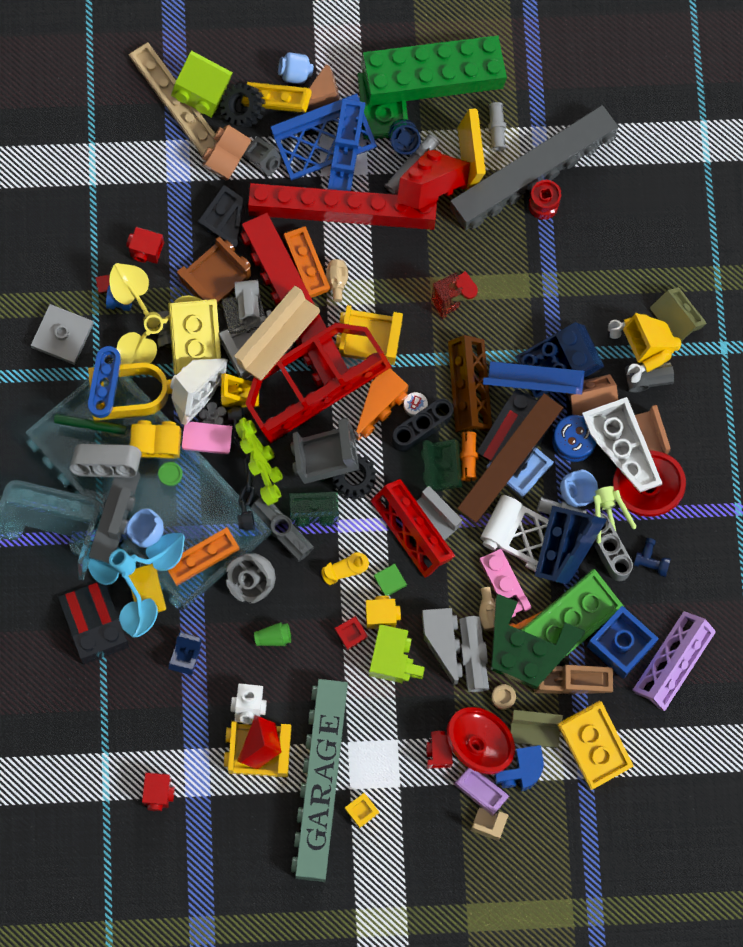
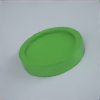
(170, 474)

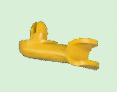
(353, 565)

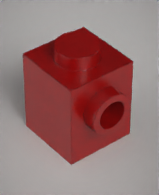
(145, 245)
(157, 791)

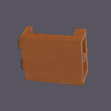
(215, 272)

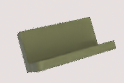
(678, 313)
(535, 728)

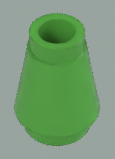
(273, 635)

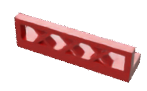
(415, 524)

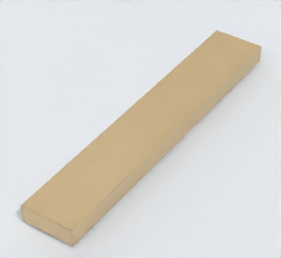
(162, 83)

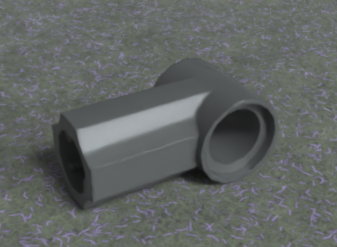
(660, 376)

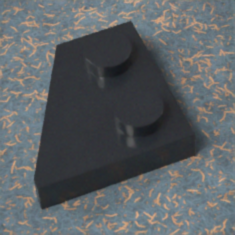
(223, 216)

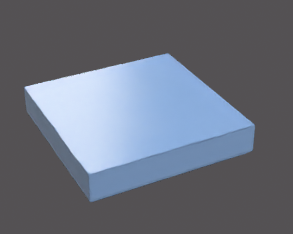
(532, 472)

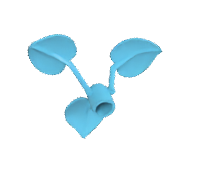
(165, 554)

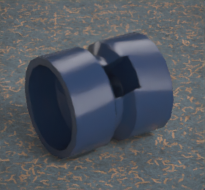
(404, 136)

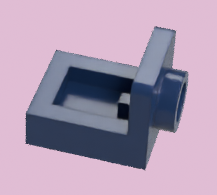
(185, 653)

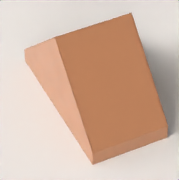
(323, 90)

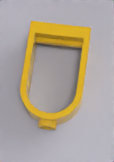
(141, 409)

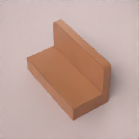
(595, 393)
(653, 430)

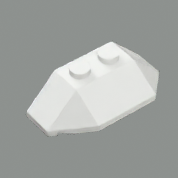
(196, 386)

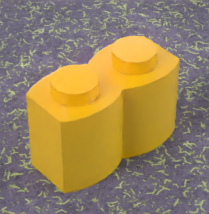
(156, 440)

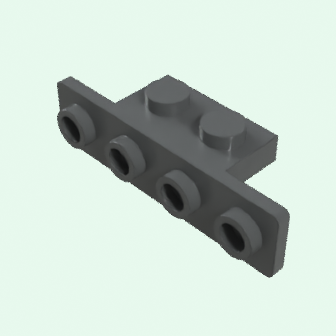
(114, 517)

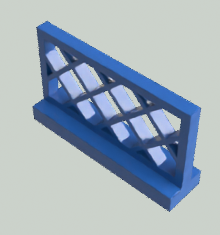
(309, 121)

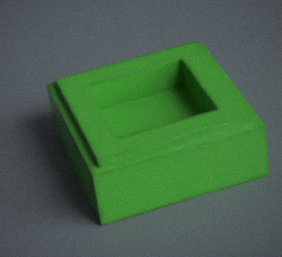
(390, 580)

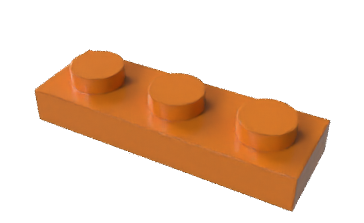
(307, 261)
(204, 556)

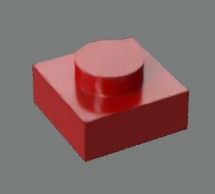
(351, 633)

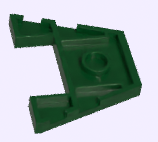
(525, 655)

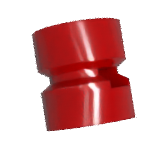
(544, 199)

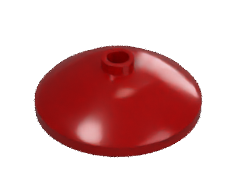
(664, 496)
(480, 740)

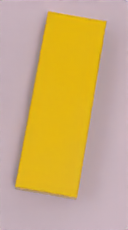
(282, 97)

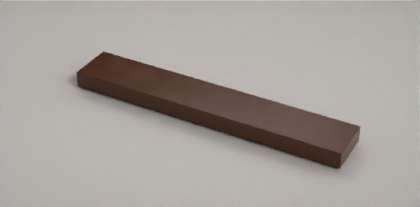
(510, 458)

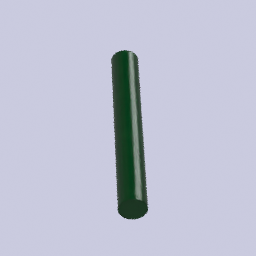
(90, 424)

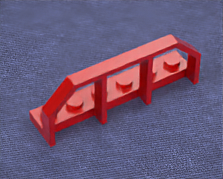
(325, 396)

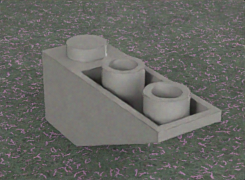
(439, 636)

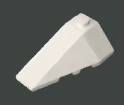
(620, 437)

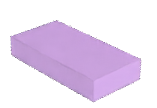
(481, 791)

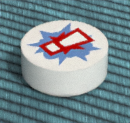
(415, 403)

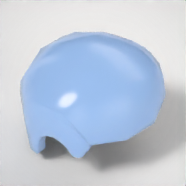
(578, 488)
(145, 528)

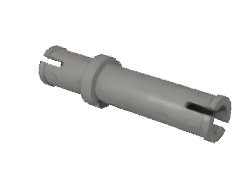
(429, 143)

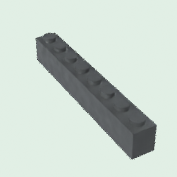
(536, 165)

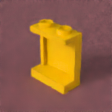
(382, 327)
(275, 768)

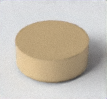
(503, 697)

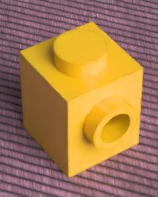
(381, 612)

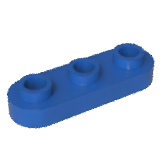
(102, 372)

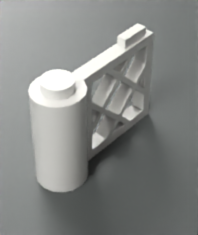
(503, 525)

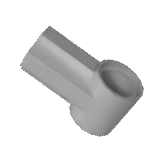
(247, 298)

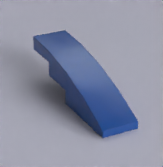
(346, 145)

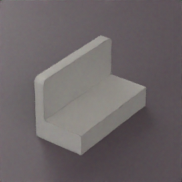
(439, 513)

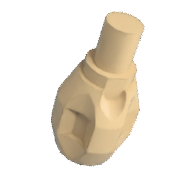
(337, 277)
(487, 609)

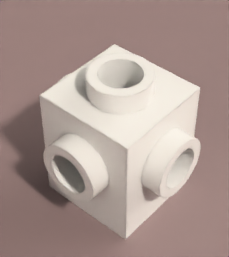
(248, 703)

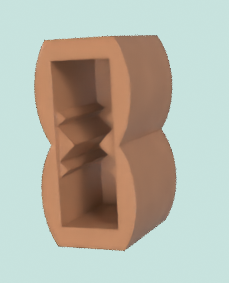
(226, 152)

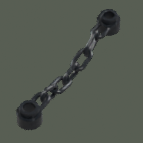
(246, 520)

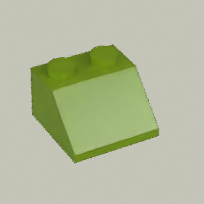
(201, 84)

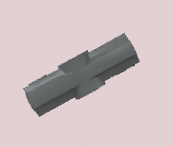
(292, 539)

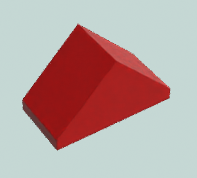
(260, 744)

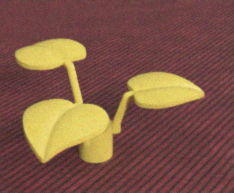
(127, 284)

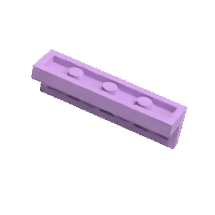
(678, 661)

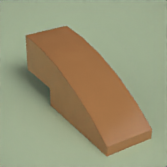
(578, 680)

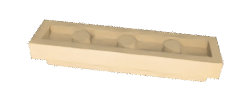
(276, 334)

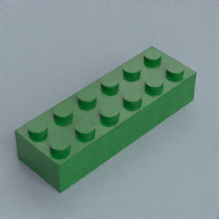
(433, 70)

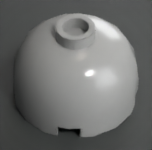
(250, 577)

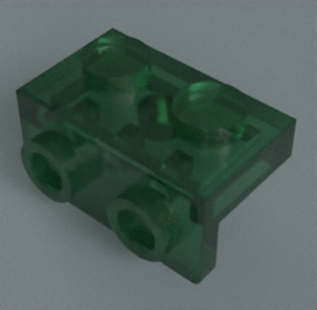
(441, 465)
(314, 508)

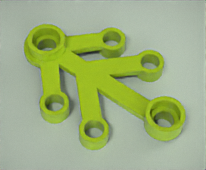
(258, 460)

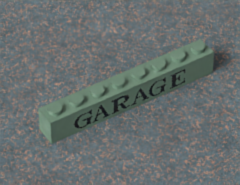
(321, 780)

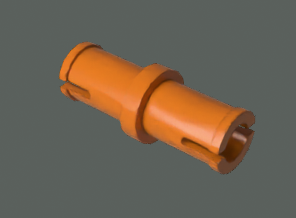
(468, 456)

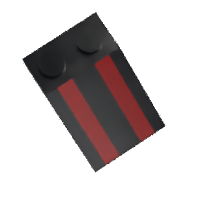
(506, 424)
(93, 622)

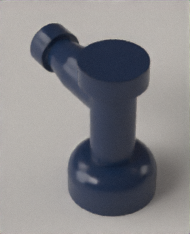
(645, 559)

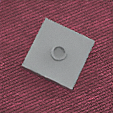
(62, 334)

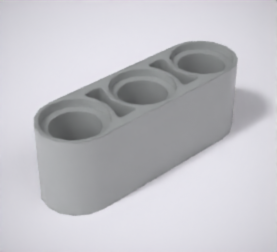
(105, 460)
(617, 556)

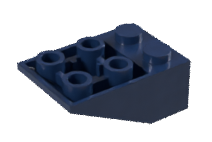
(565, 350)

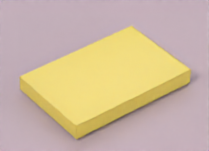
(193, 332)

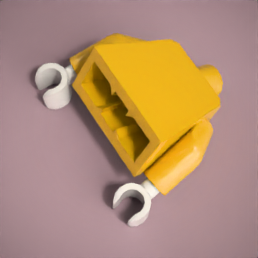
(649, 341)

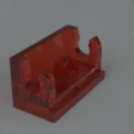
(443, 292)

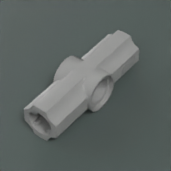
(473, 654)

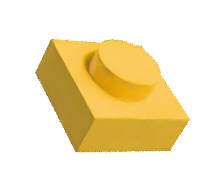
(362, 810)

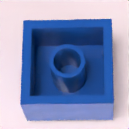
(622, 642)

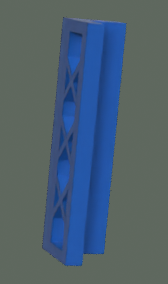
(535, 378)

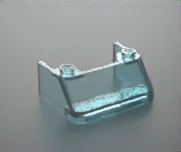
(50, 511)

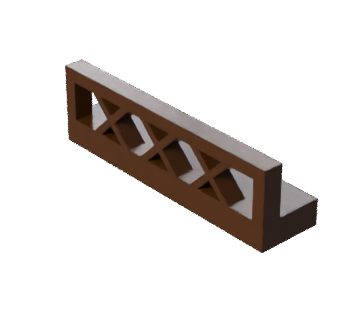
(465, 383)

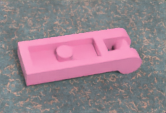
(503, 579)

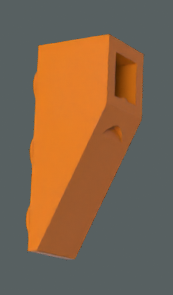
(383, 394)

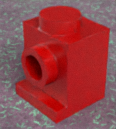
(439, 751)

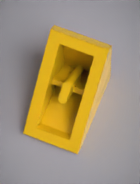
(235, 391)

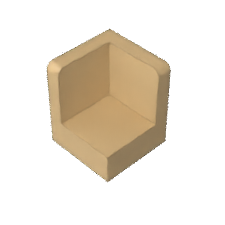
(489, 825)

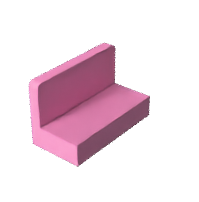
(207, 437)

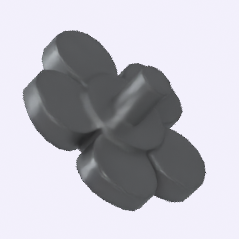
(213, 414)

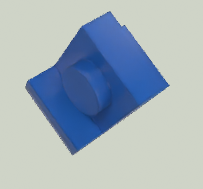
(528, 771)

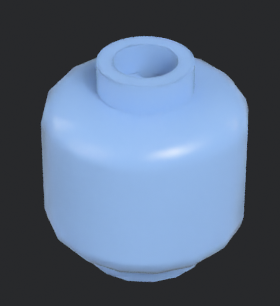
(295, 68)

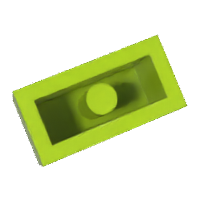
(389, 657)

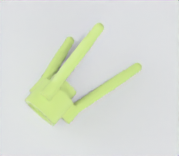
(606, 499)

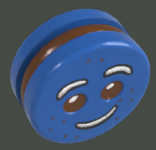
(572, 439)

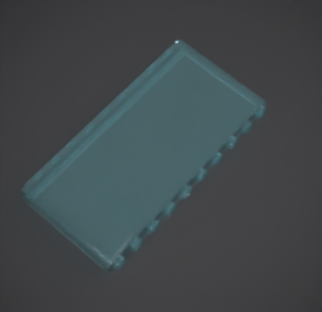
(195, 506)

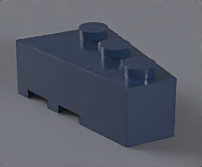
(566, 543)

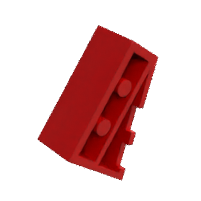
(431, 177)

